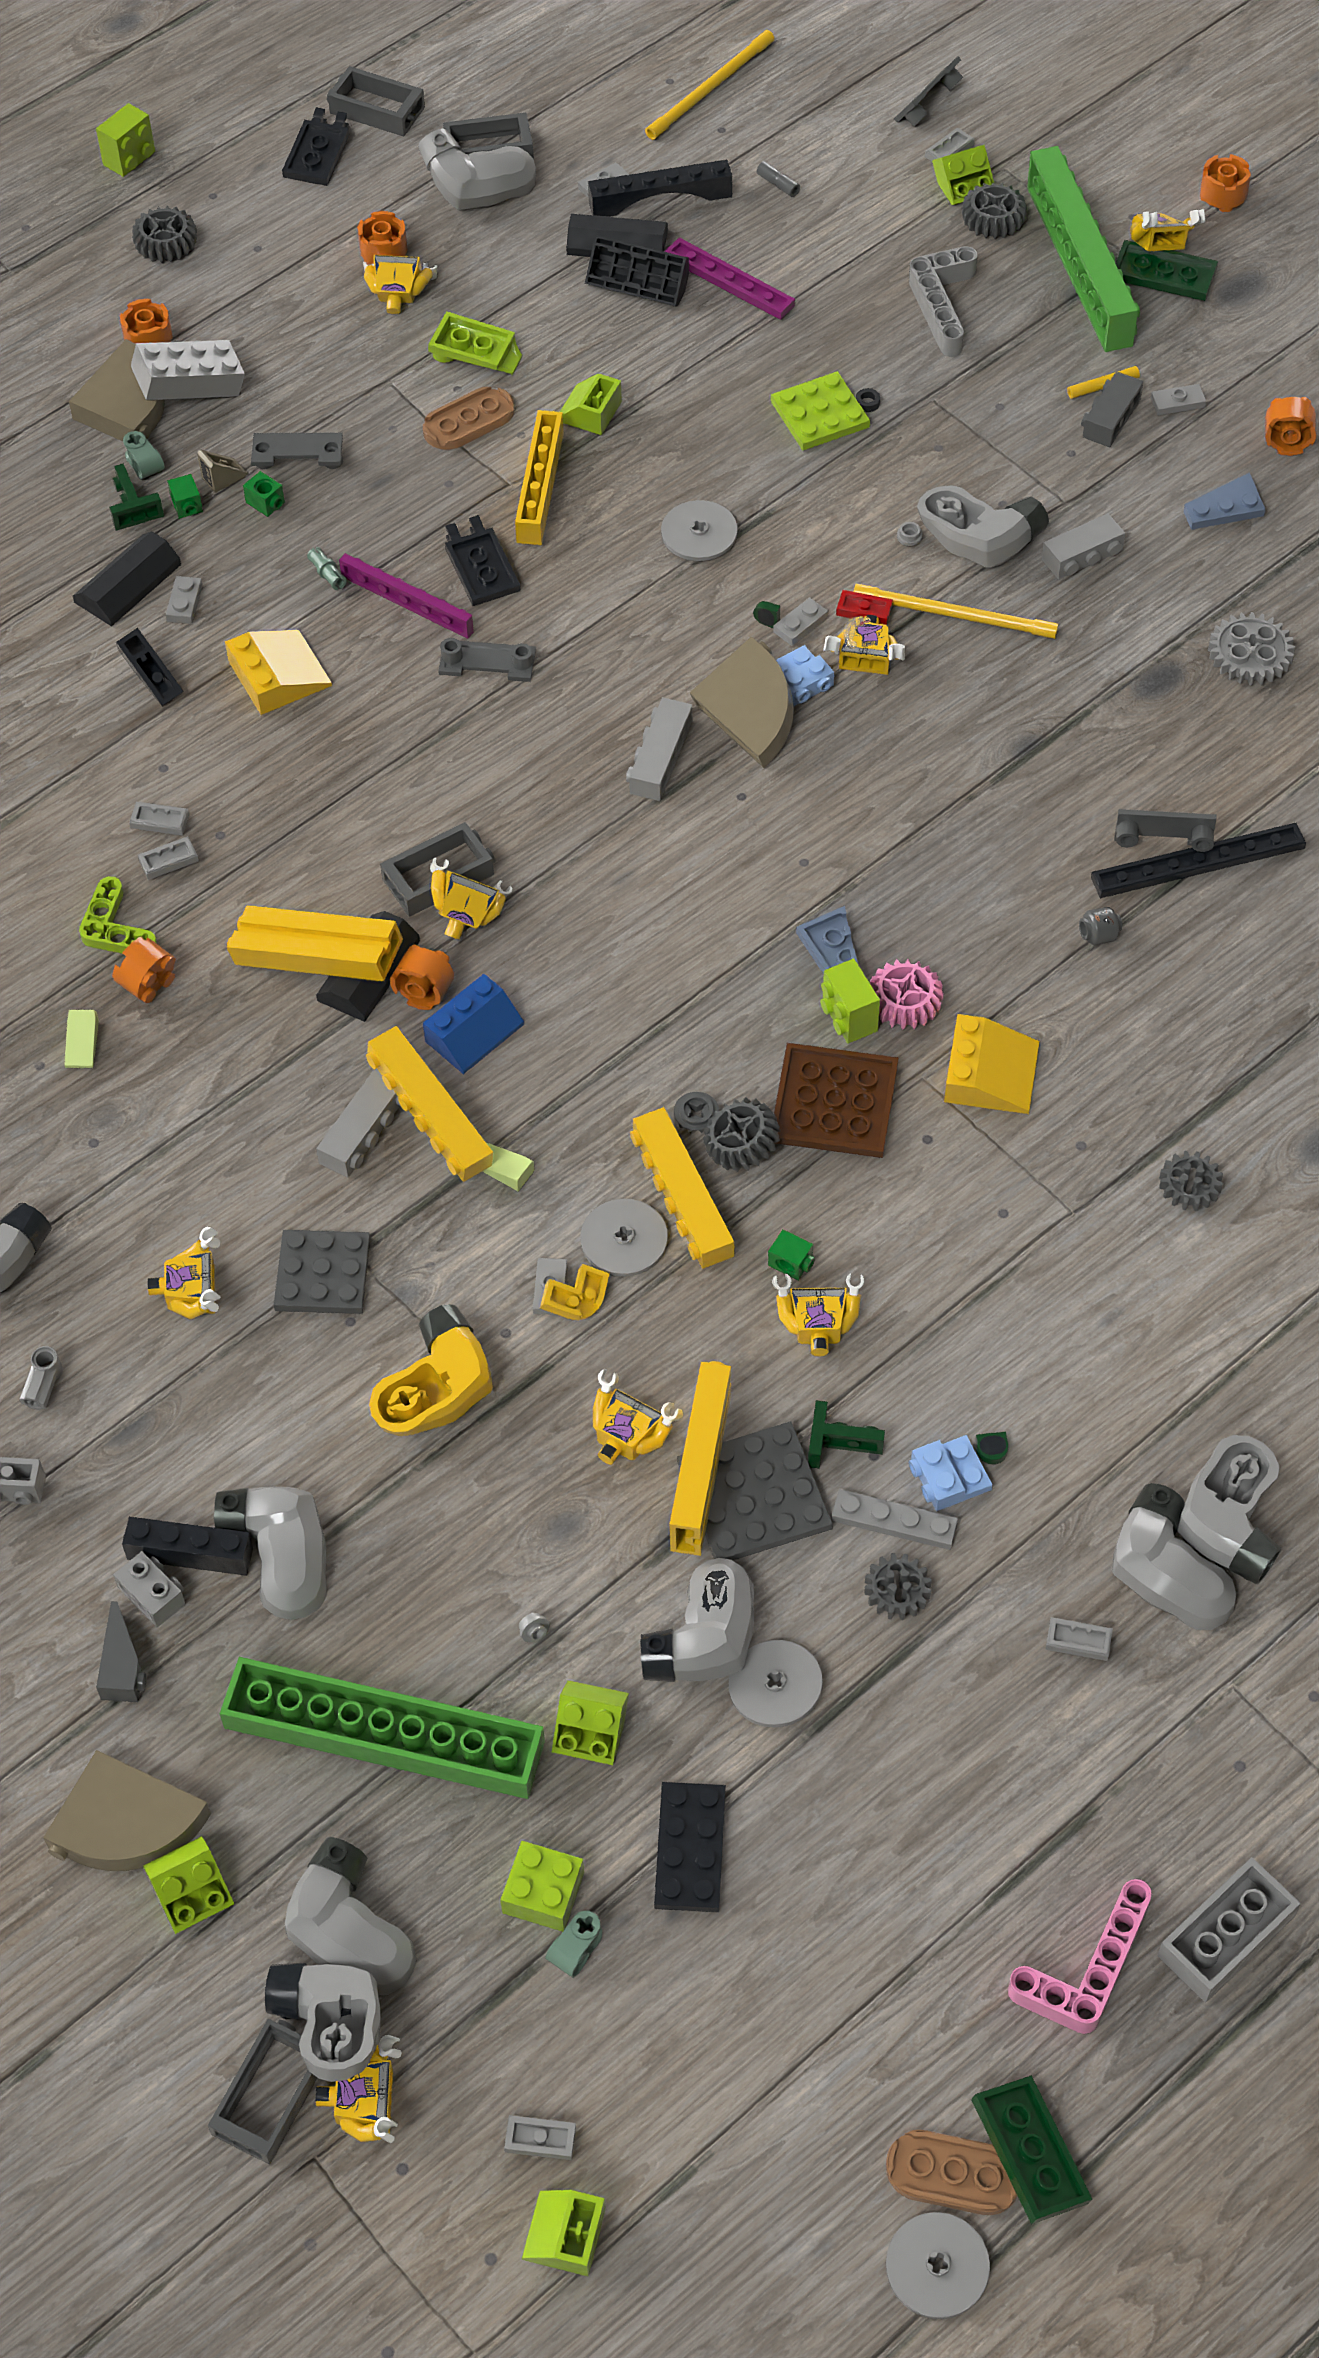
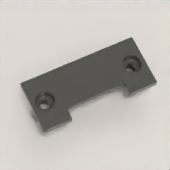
(948, 76)
(297, 446)
(490, 657)
(1194, 826)

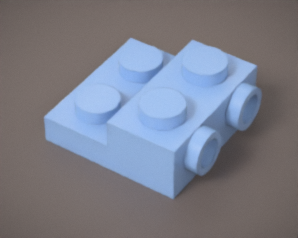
(805, 674)
(949, 1472)

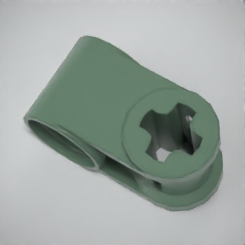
(142, 455)
(572, 1947)

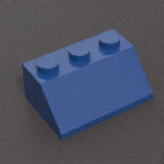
(472, 1024)

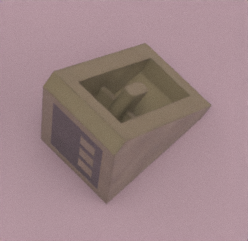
(219, 470)

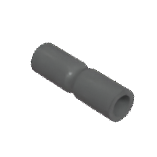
(780, 180)

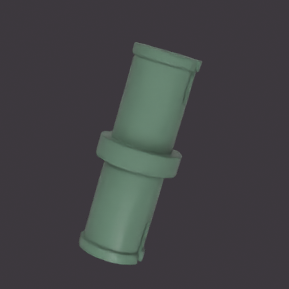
(326, 568)

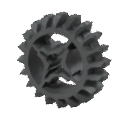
(994, 210)
(164, 234)
(757, 1126)

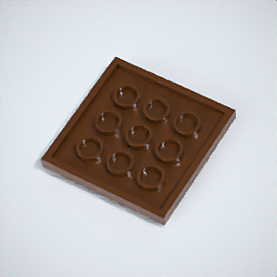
(835, 1099)

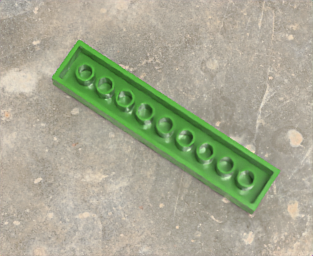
(1082, 249)
(383, 1727)

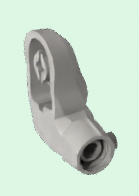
(476, 178)

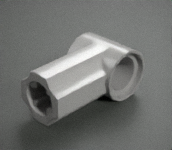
(41, 1379)

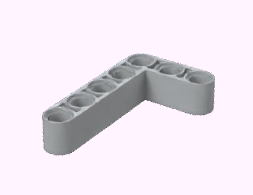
(926, 279)

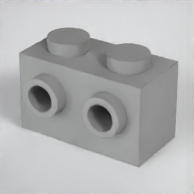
(21, 1480)
(150, 1588)

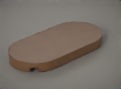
(468, 418)
(949, 2172)

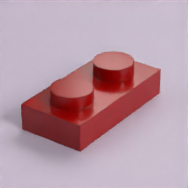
(857, 604)

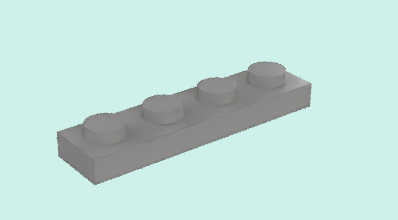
(894, 1519)

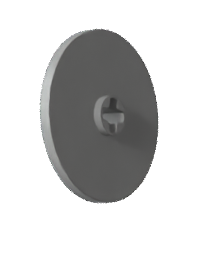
(684, 540)
(605, 1247)
(776, 1705)
(962, 2253)

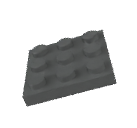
(322, 1271)

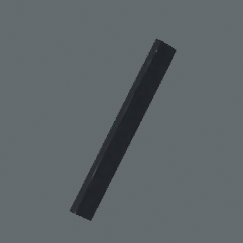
(1192, 862)

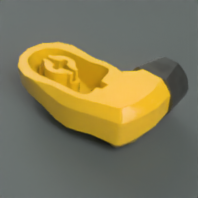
(439, 1385)

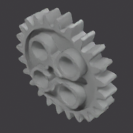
(1251, 648)

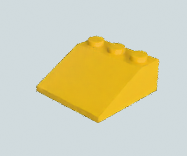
(275, 667)
(990, 1066)

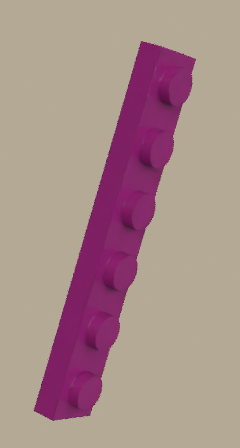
(733, 280)
(406, 595)

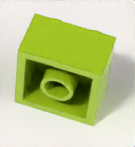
(125, 139)
(850, 1001)
(542, 1886)

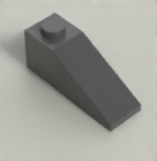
(119, 1671)

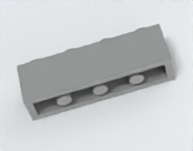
(659, 749)
(358, 1126)

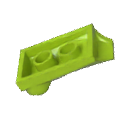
(474, 343)

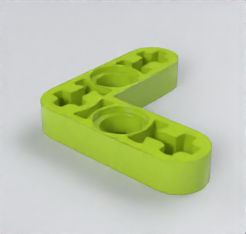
(103, 924)

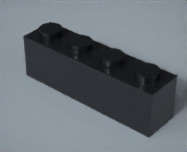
(189, 1545)

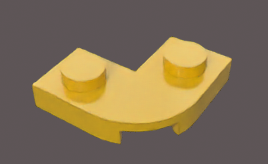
(576, 1301)

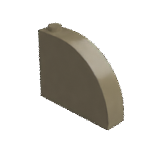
(114, 400)
(749, 700)
(123, 1818)

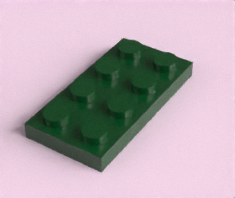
(1166, 270)
(1031, 2149)

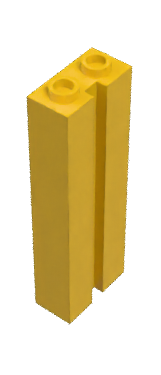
(315, 943)
(700, 1458)

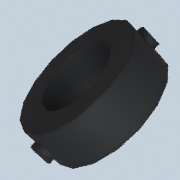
(868, 393)

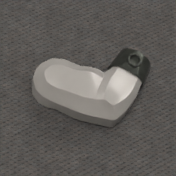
(288, 1544)

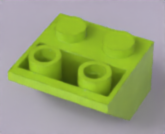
(962, 172)
(593, 403)
(589, 1722)
(188, 1884)
(565, 2230)

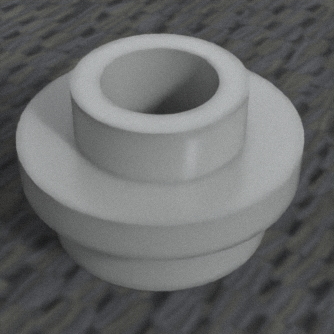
(909, 534)
(533, 1627)

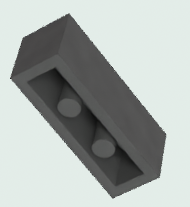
(1112, 409)

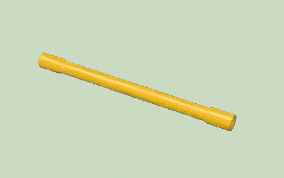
(663, 122)
(1035, 627)

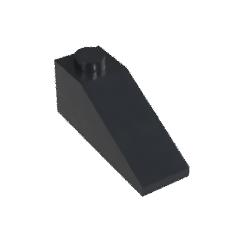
(148, 667)

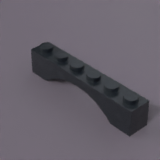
(705, 180)

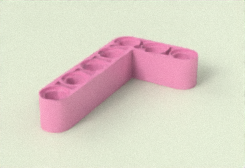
(1099, 1969)

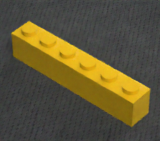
(539, 477)
(429, 1104)
(682, 1187)

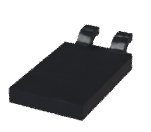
(317, 149)
(480, 563)

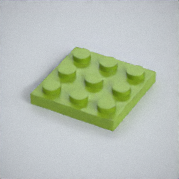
(820, 410)

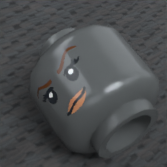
(1100, 926)

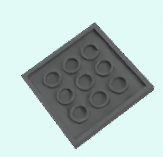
(763, 1495)

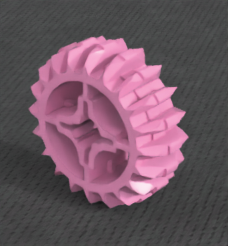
(912, 989)

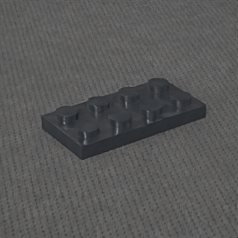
(690, 1847)

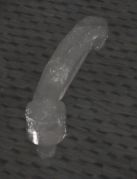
(850, 628)

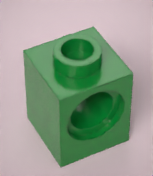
(264, 494)
(185, 496)
(791, 1255)

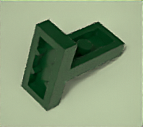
(132, 509)
(840, 1436)

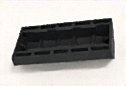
(634, 231)
(637, 270)
(128, 578)
(361, 996)

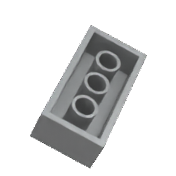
(187, 369)
(1228, 1929)

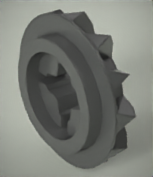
(695, 1101)

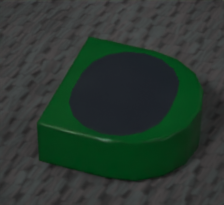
(767, 613)
(992, 1447)

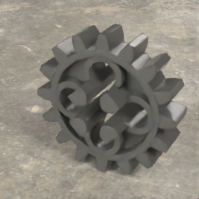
(1204, 1174)
(884, 1576)

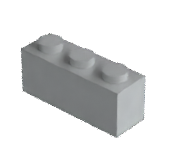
(1083, 546)

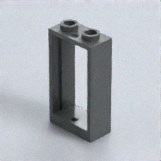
(372, 115)
(492, 127)
(422, 898)
(239, 2137)

